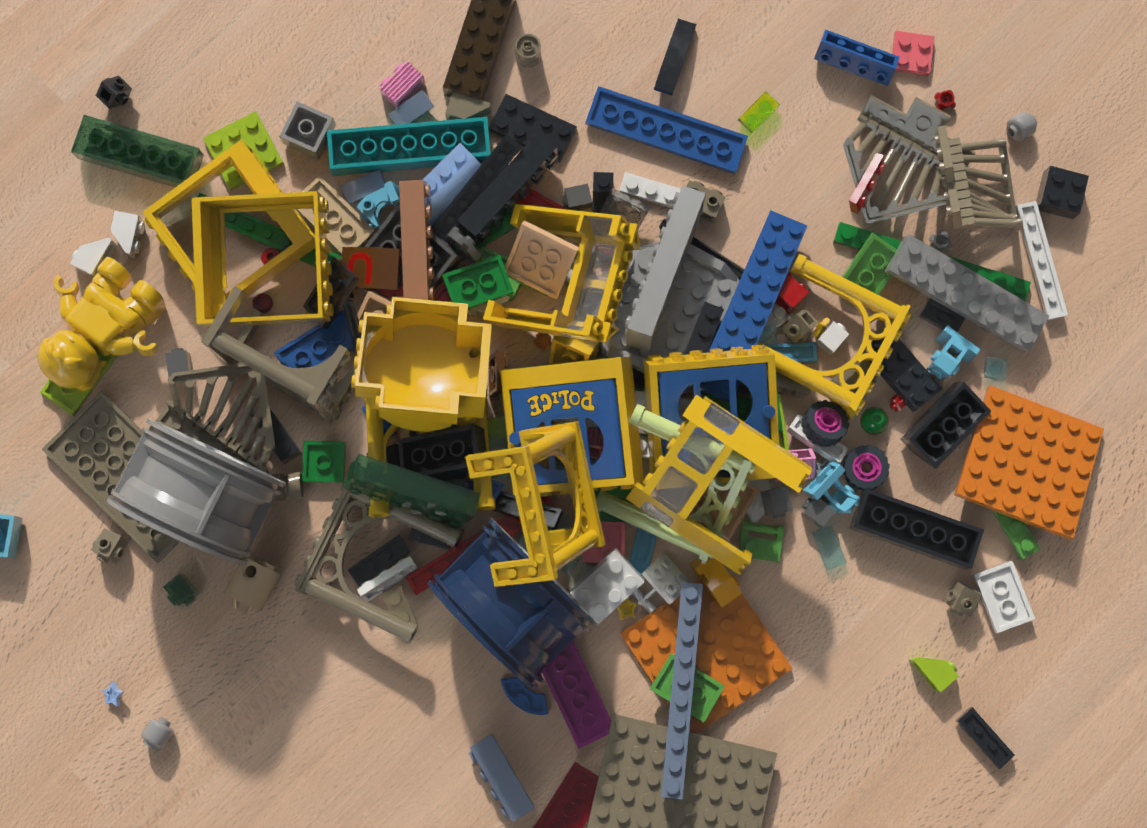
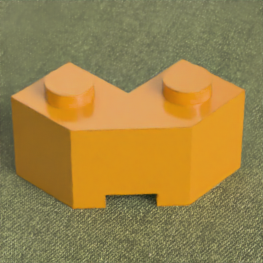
(717, 580)

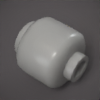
(1021, 126)
(157, 733)

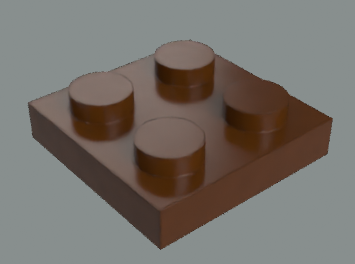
(496, 363)

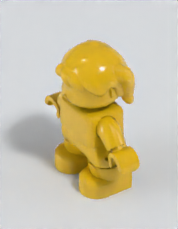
(100, 324)

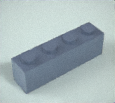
(501, 777)

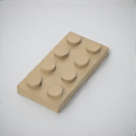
(346, 225)

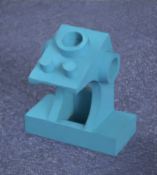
(379, 199)
(942, 362)
(843, 500)

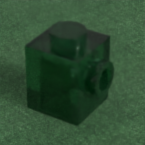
(181, 591)

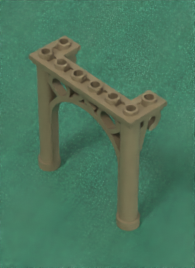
(347, 600)

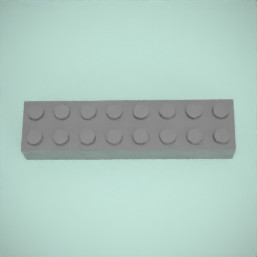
(664, 268)
(966, 293)

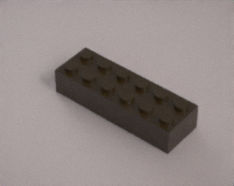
(478, 48)

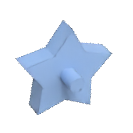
(113, 694)

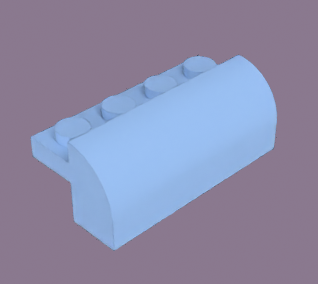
(449, 179)

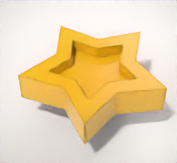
(821, 327)
(626, 609)

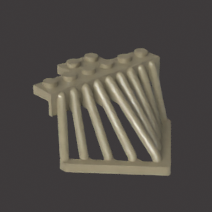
(917, 133)
(966, 207)
(184, 422)

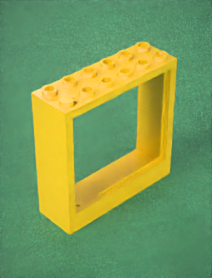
(259, 182)
(210, 252)

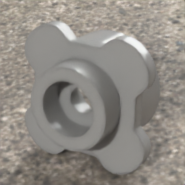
(943, 236)

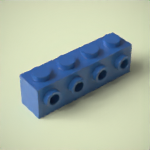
(856, 57)

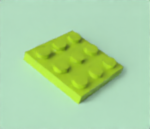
(254, 134)

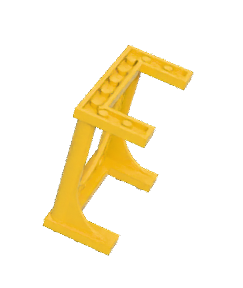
(546, 549)

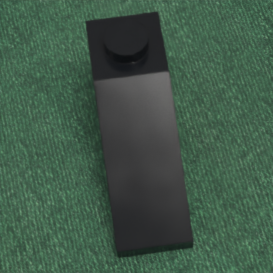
(285, 446)

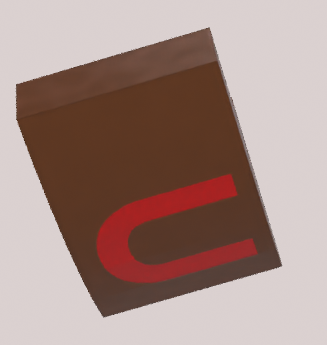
(374, 266)

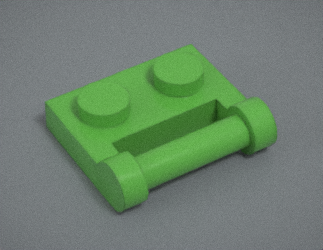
(762, 548)

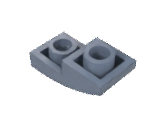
(412, 109)
(363, 186)

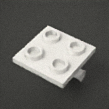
(665, 579)

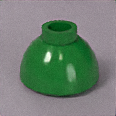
(874, 420)

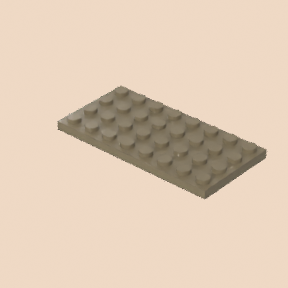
(94, 455)

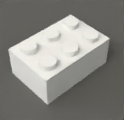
(607, 585)

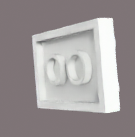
(1003, 597)

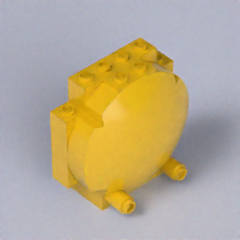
(423, 364)

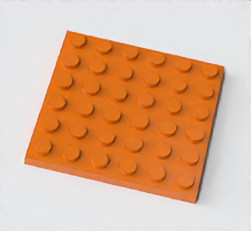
(1030, 463)
(730, 649)

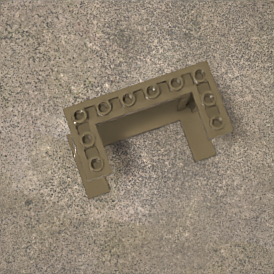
(311, 386)

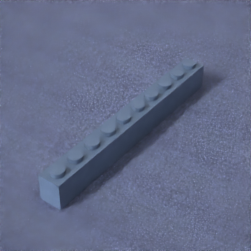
(682, 691)

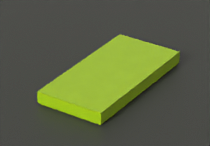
(72, 398)

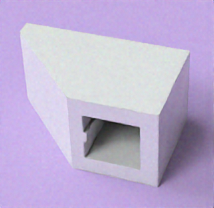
(127, 231)

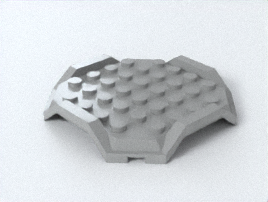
(699, 281)

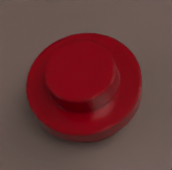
(262, 303)

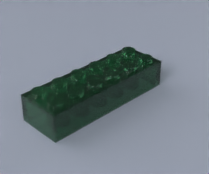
(135, 152)
(411, 490)

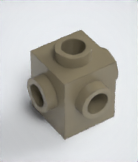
(799, 325)
(109, 546)
(963, 599)

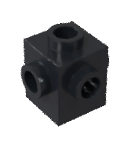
(113, 92)

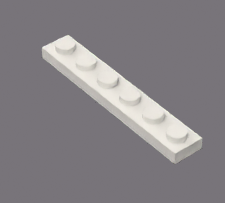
(1041, 261)

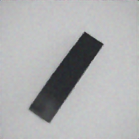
(675, 57)

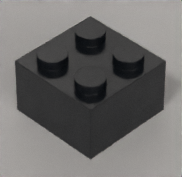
(1061, 192)

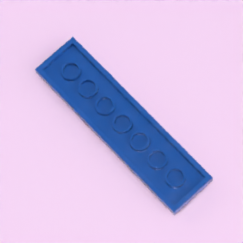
(666, 130)

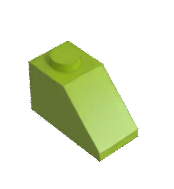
(936, 672)

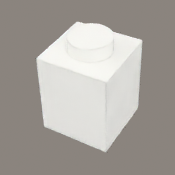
(832, 338)

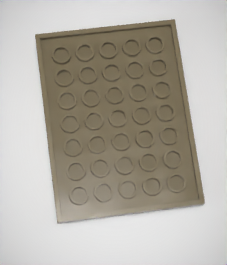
(722, 787)

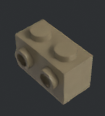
(713, 200)

